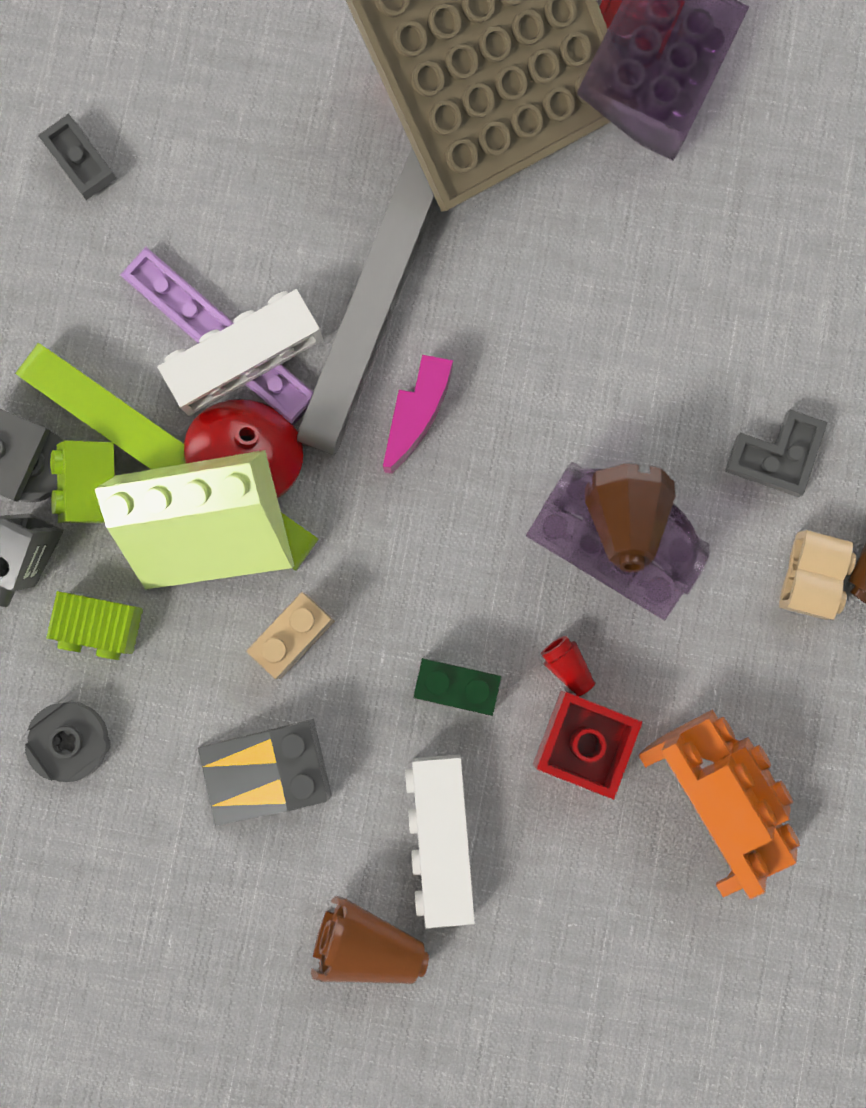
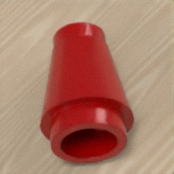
(568, 665)

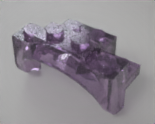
(577, 541)

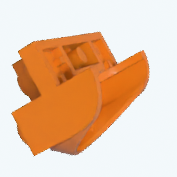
(733, 799)

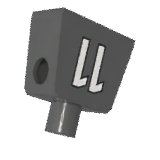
(24, 552)

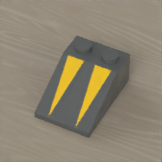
(265, 773)

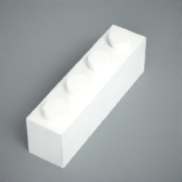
(240, 352)
(442, 841)

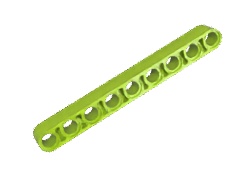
(124, 425)

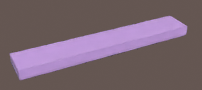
(198, 316)

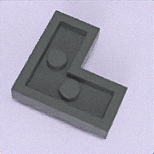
(783, 464)

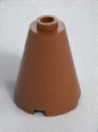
(365, 948)

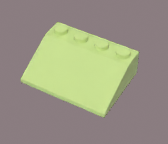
(197, 520)

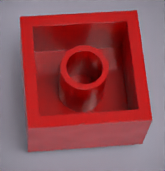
(587, 744)

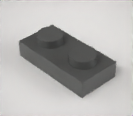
(77, 156)

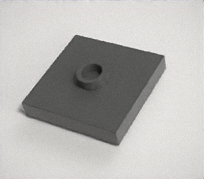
(19, 451)

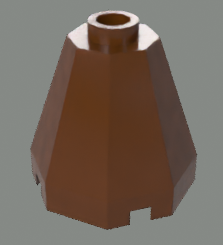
(630, 512)

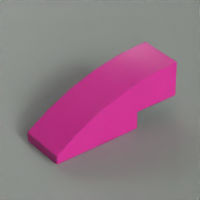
(417, 410)

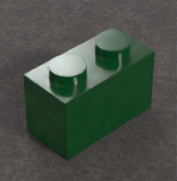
(457, 687)

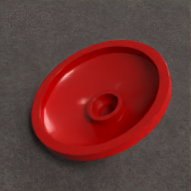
(218, 433)

